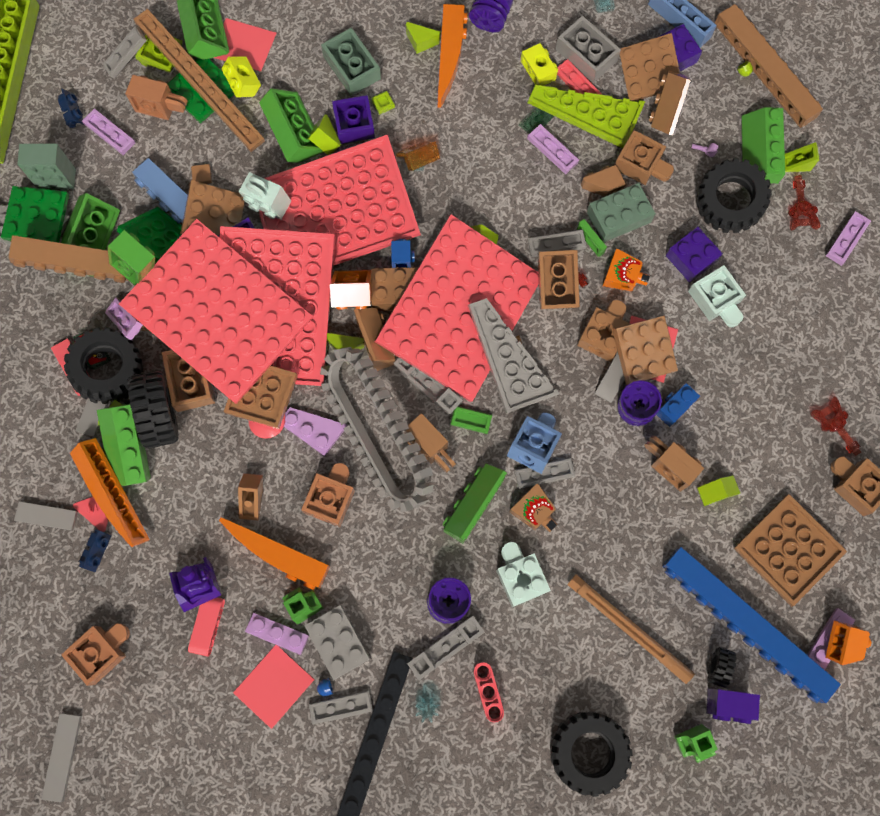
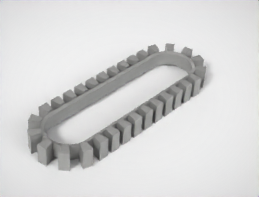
(398, 499)

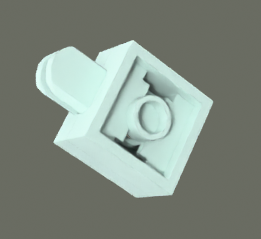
(264, 196)
(719, 295)
(521, 575)

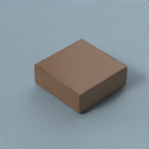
(202, 173)

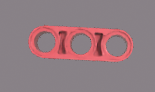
(205, 627)
(490, 702)

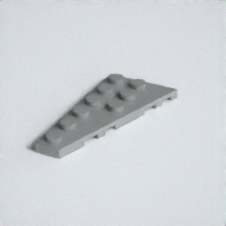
(512, 367)

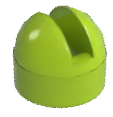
(745, 69)

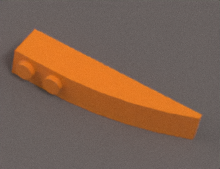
(451, 47)
(108, 491)
(282, 557)

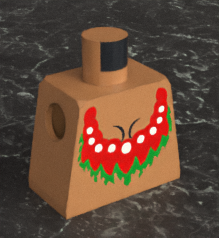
(535, 509)

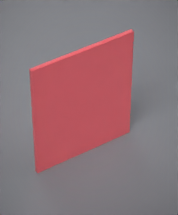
(247, 42)
(273, 686)

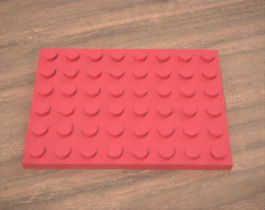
(349, 195)
(303, 270)
(216, 311)
(432, 318)

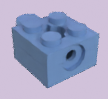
(535, 442)

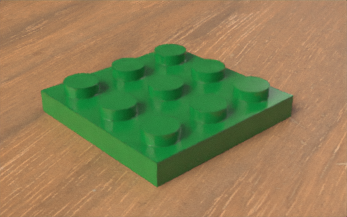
(196, 105)
(35, 214)
(153, 230)

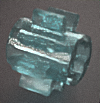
(429, 715)

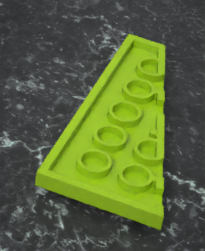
(594, 113)

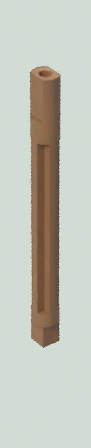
(631, 629)

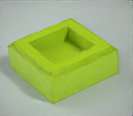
(383, 102)

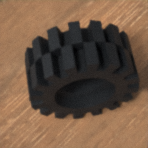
(722, 667)

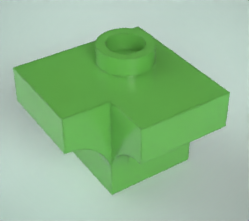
(301, 605)
(696, 742)

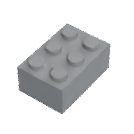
(587, 49)
(337, 642)

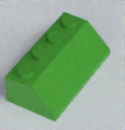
(203, 28)
(290, 124)
(764, 141)
(90, 223)
(123, 445)
(474, 503)

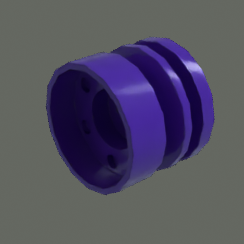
(490, 14)
(640, 392)
(458, 594)

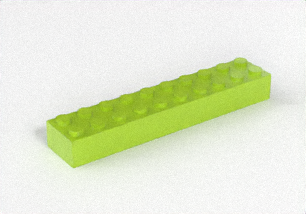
(16, 34)

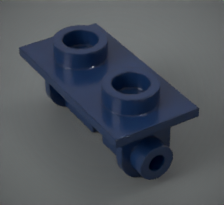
(68, 101)
(98, 543)

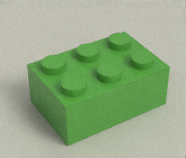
(130, 257)

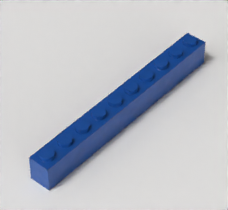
(751, 625)

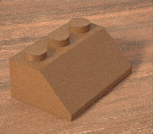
(669, 102)
(370, 325)

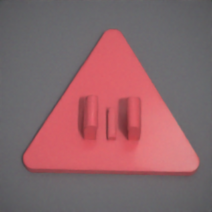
(92, 512)

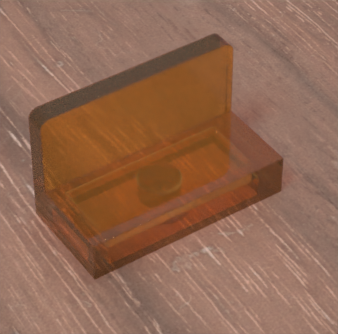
(420, 155)

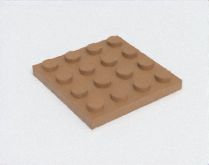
(790, 550)

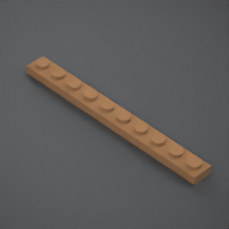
(199, 80)

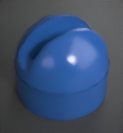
(324, 687)

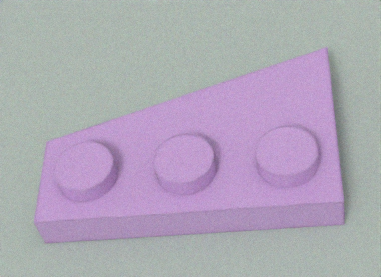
(314, 430)

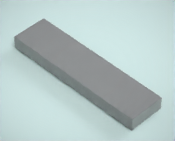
(61, 757)

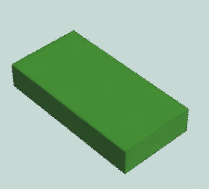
(592, 238)
(471, 420)

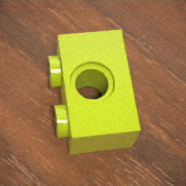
(539, 56)
(241, 76)

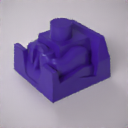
(195, 585)

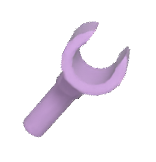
(709, 151)

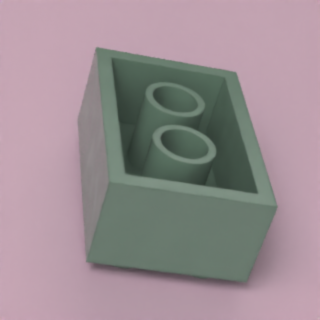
(351, 61)
(46, 166)
(620, 212)

